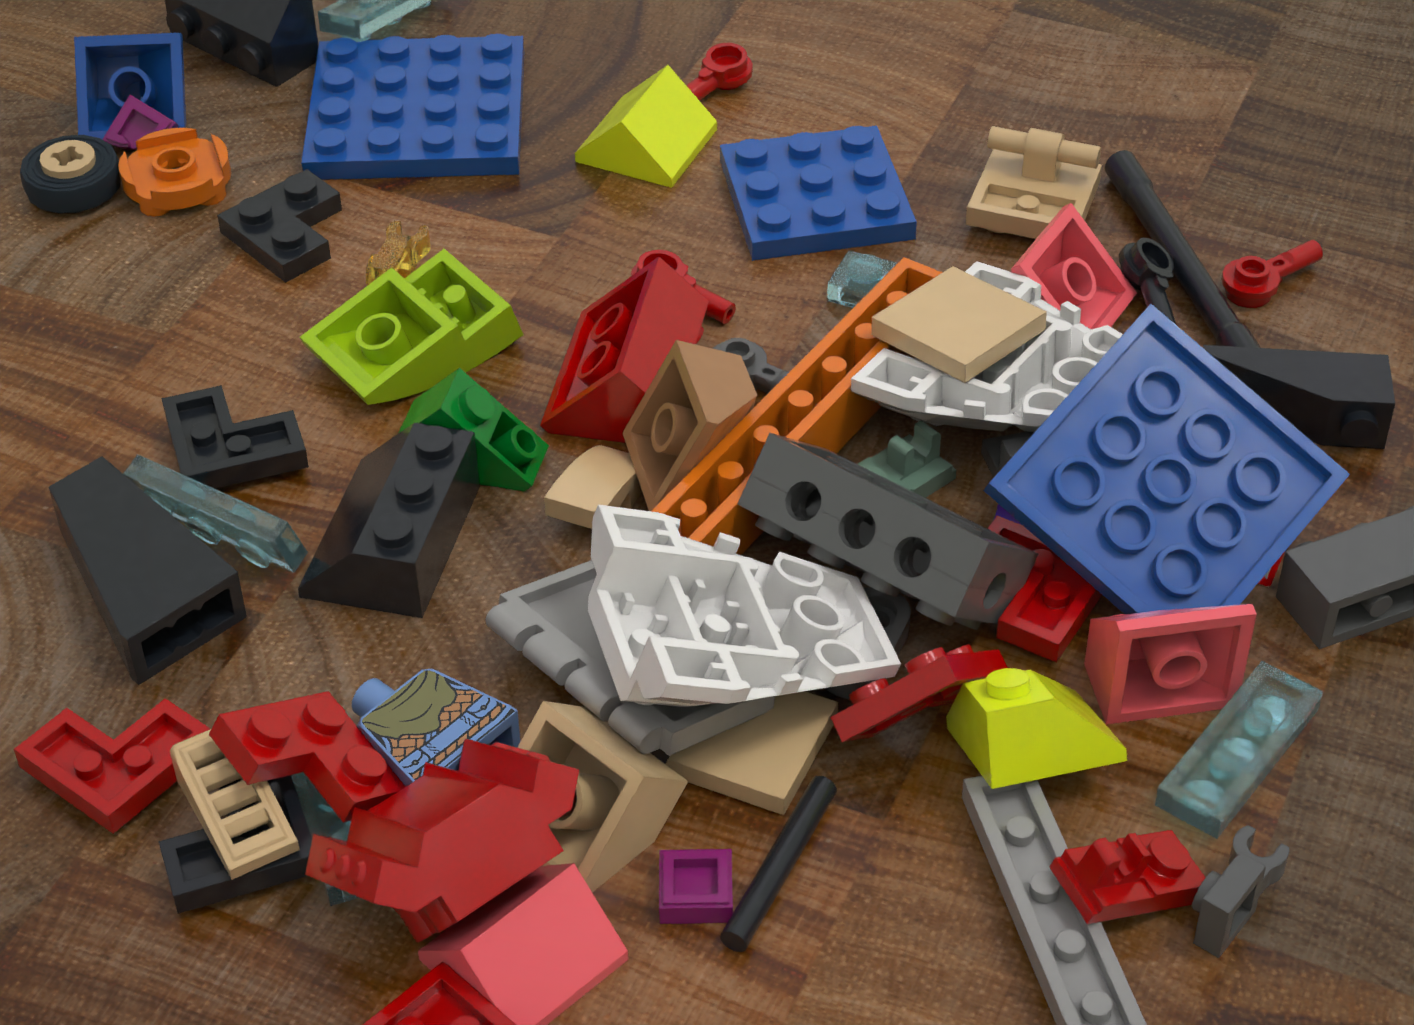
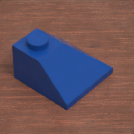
(127, 65)

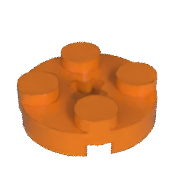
(158, 188)

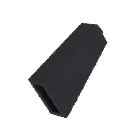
(144, 570)

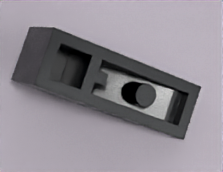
(1324, 394)

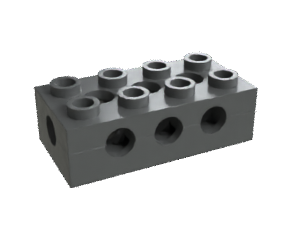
(886, 532)

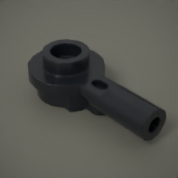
(1149, 270)

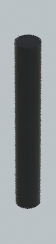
(778, 864)

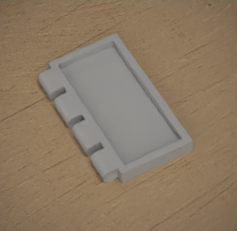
(557, 635)

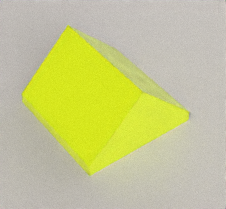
(651, 131)

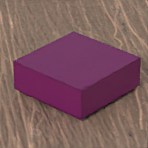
(695, 886)

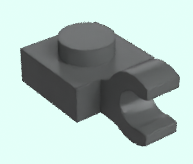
(1231, 898)

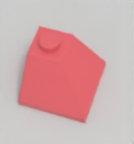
(1168, 660)

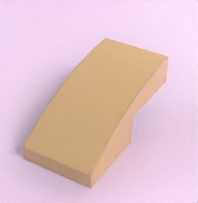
(594, 478)

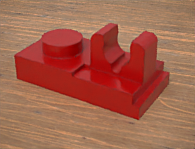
(1128, 876)

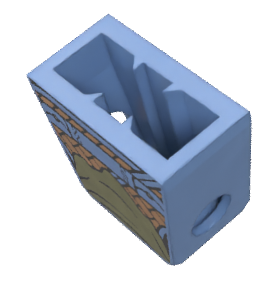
(430, 721)

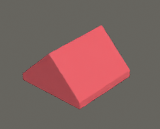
(1076, 269)
(533, 946)

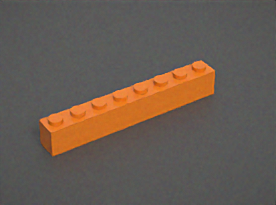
(806, 405)

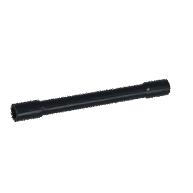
(1138, 192)

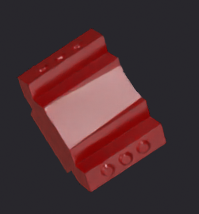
(451, 836)

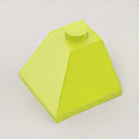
(1028, 728)

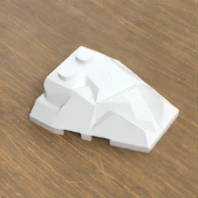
(1014, 390)
(717, 626)

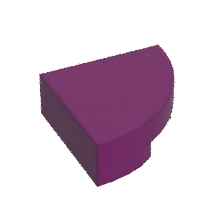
(134, 122)

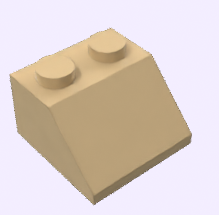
(618, 792)

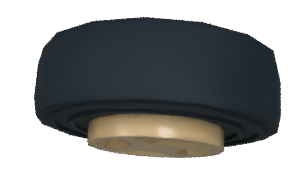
(70, 174)

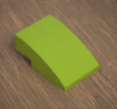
(413, 330)

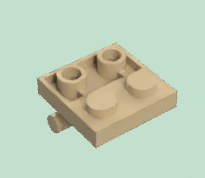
(1032, 180)

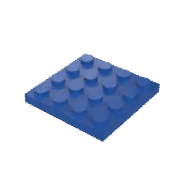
(416, 107)
(1166, 476)

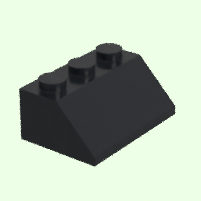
(257, 36)
(397, 523)

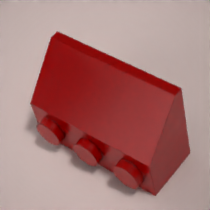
(620, 350)

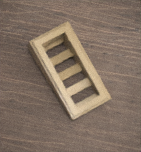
(203, 768)

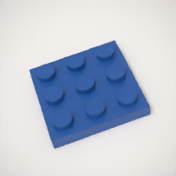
(816, 192)

